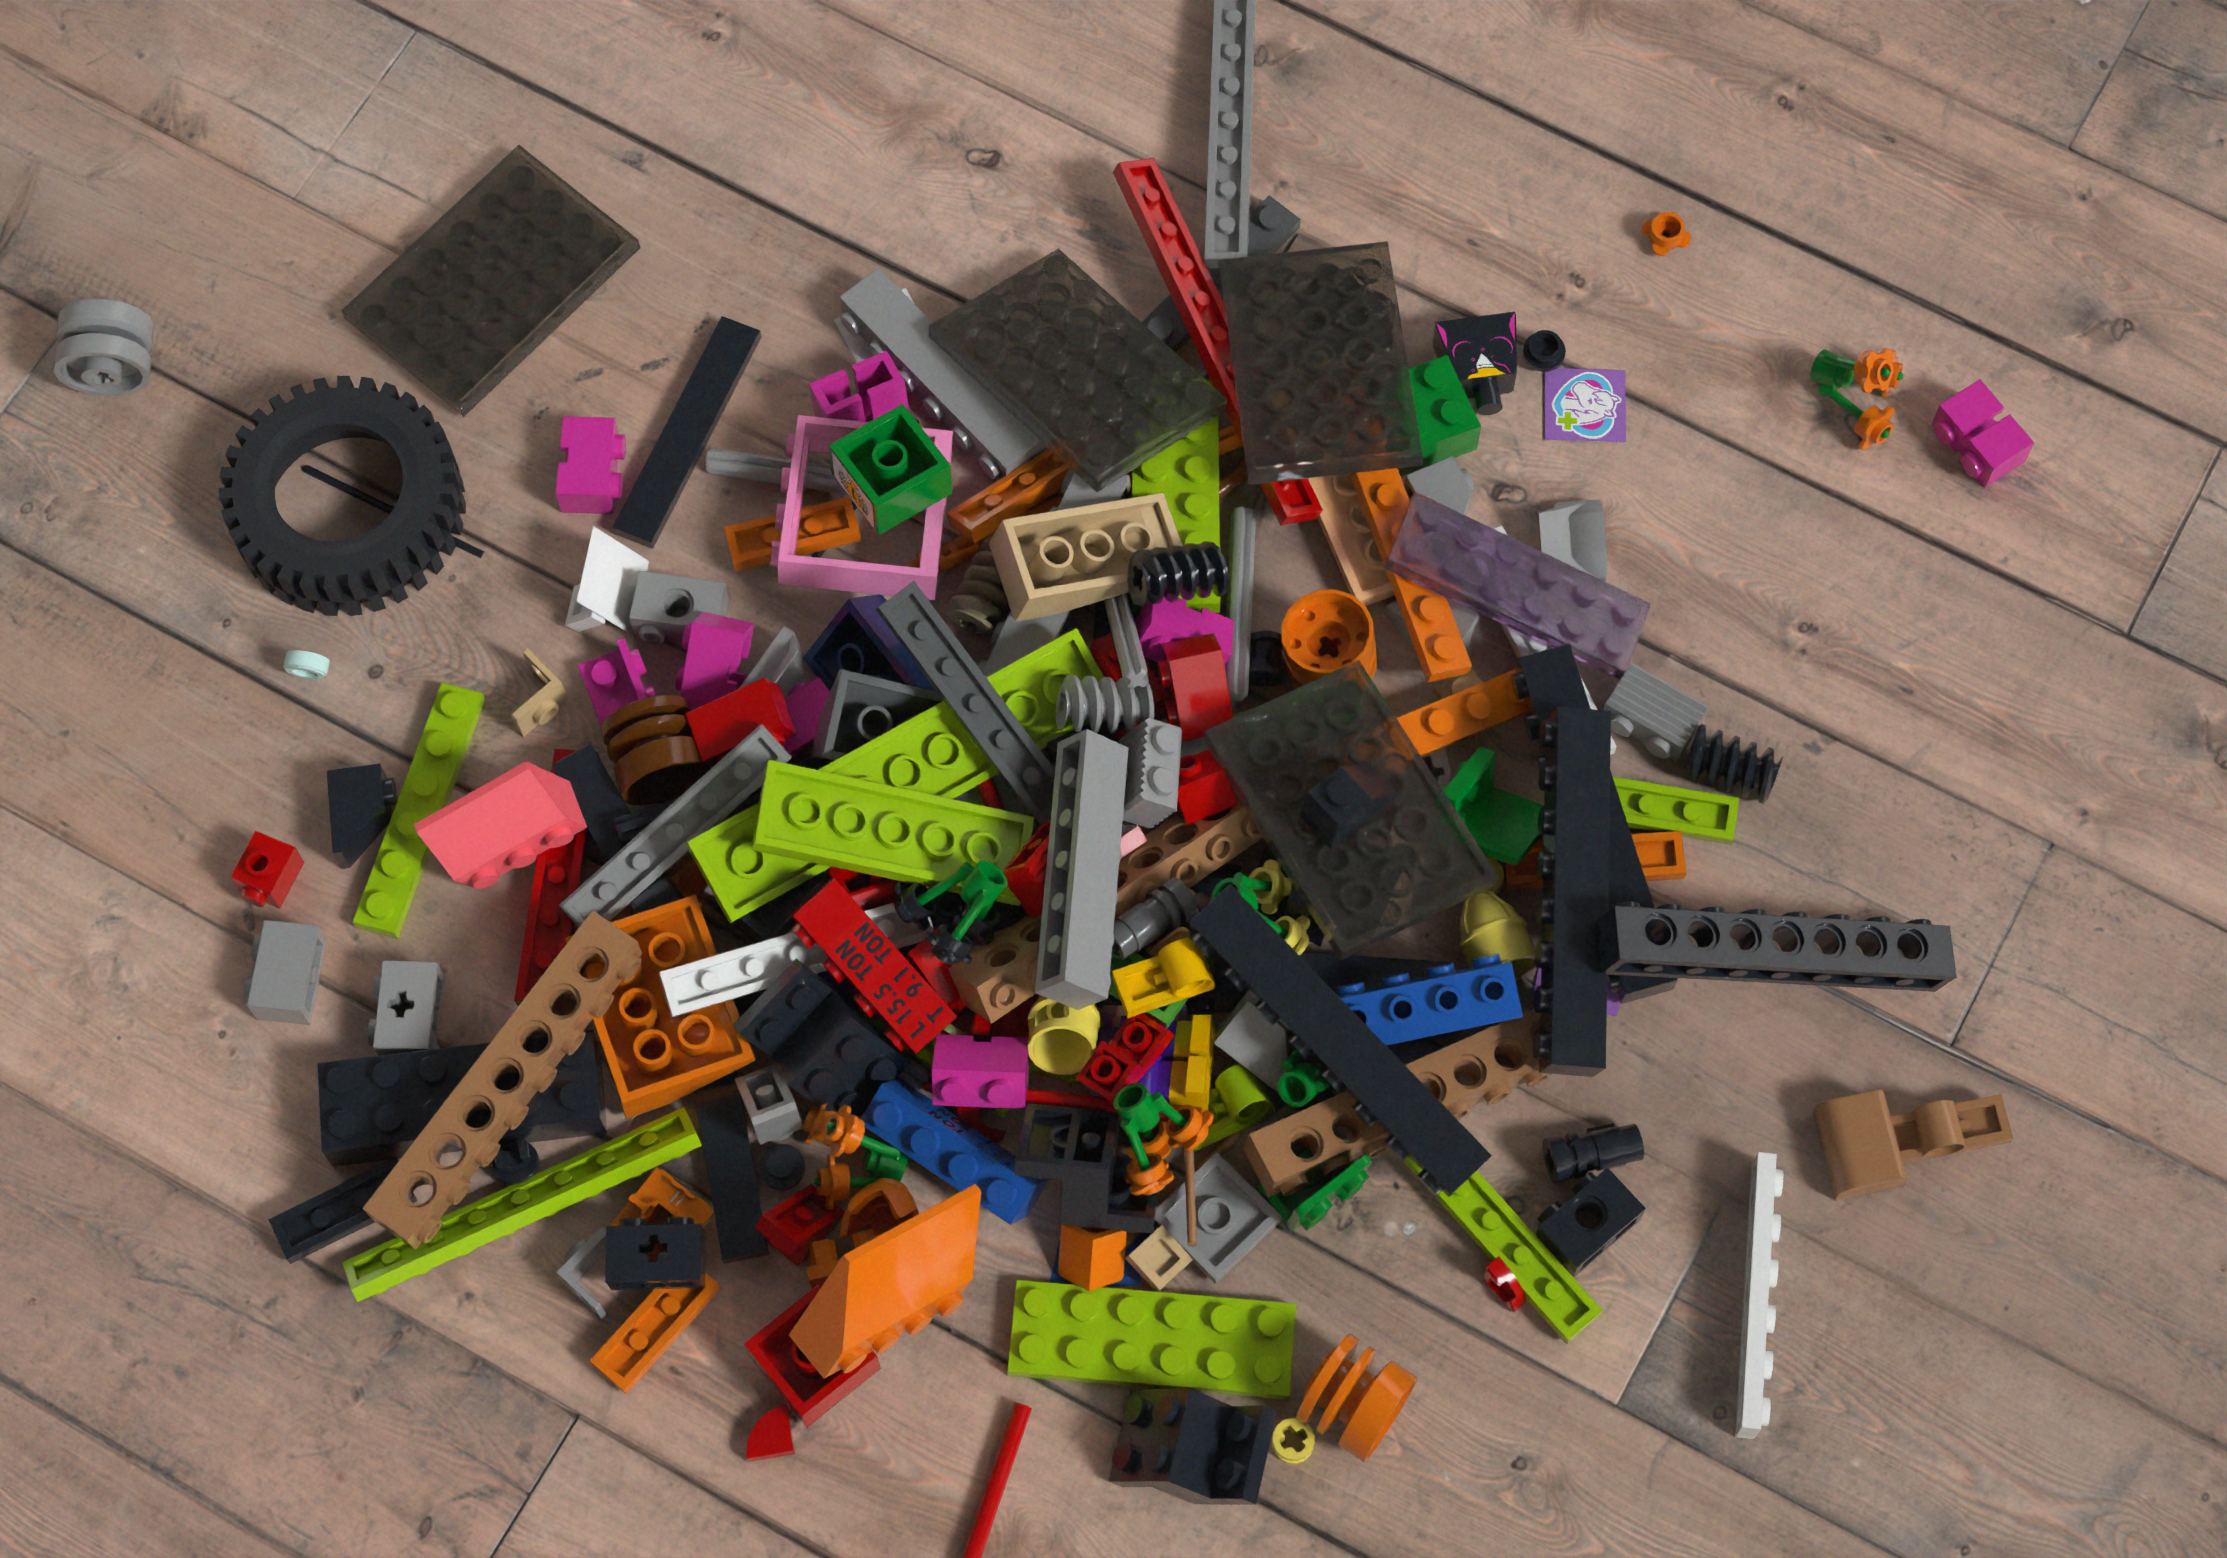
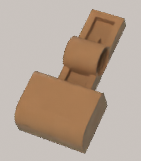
(1868, 1146)

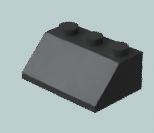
(864, 709)

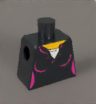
(1482, 356)

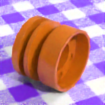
(1326, 624)
(1356, 1397)

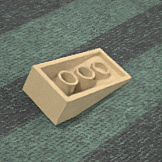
(1076, 553)

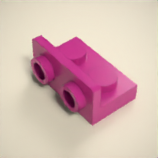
(615, 680)

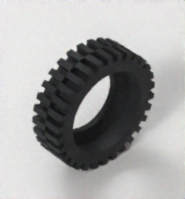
(357, 567)

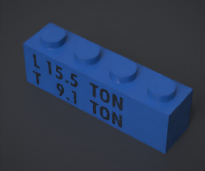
(951, 1149)

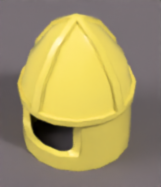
(1495, 927)
(1061, 1036)

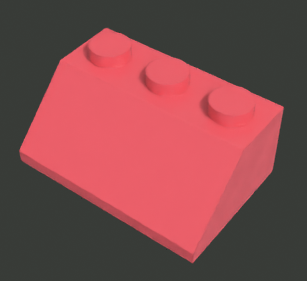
(502, 825)

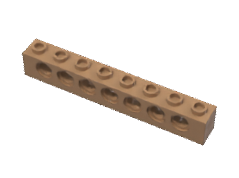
(593, 942)
(1006, 968)
(1284, 1172)

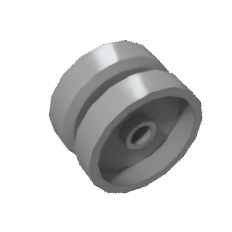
(103, 347)

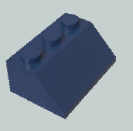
(864, 645)

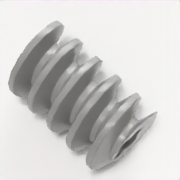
(1102, 702)

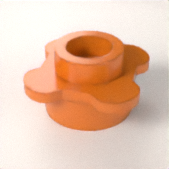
(1670, 223)

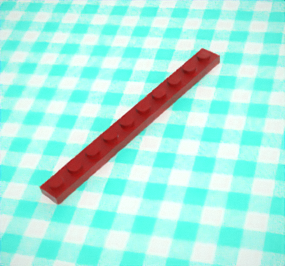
(1199, 308)

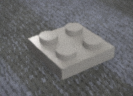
(1228, 1217)

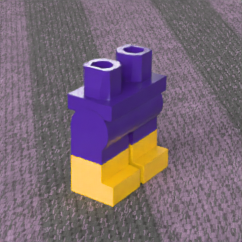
(1184, 1066)

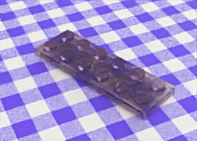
(1517, 585)

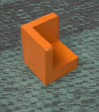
(1091, 1256)

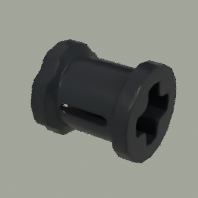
(1266, 659)

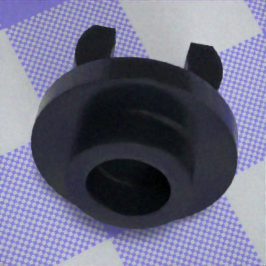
(516, 1162)

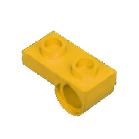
(1163, 979)

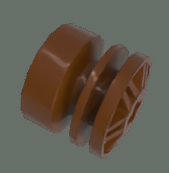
(653, 750)

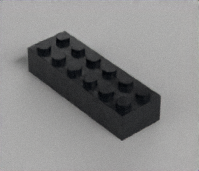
(384, 1102)

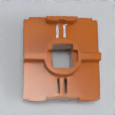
(659, 1193)

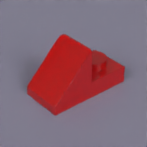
(798, 1223)

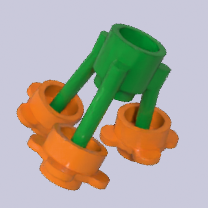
(1871, 372)
(844, 1134)
(1151, 1138)

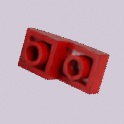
(1126, 1056)

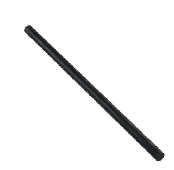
(377, 503)

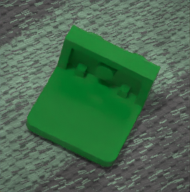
(1496, 819)
(1314, 1201)

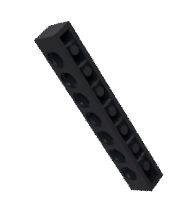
(1627, 951)

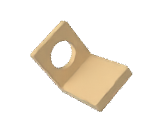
(545, 703)

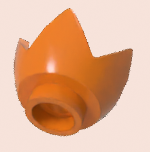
(879, 1206)

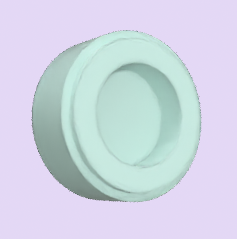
(306, 664)

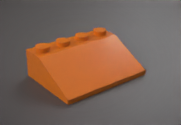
(645, 1049)
(892, 1286)

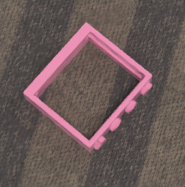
(816, 435)

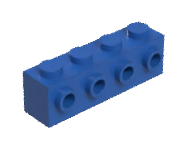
(1436, 1003)

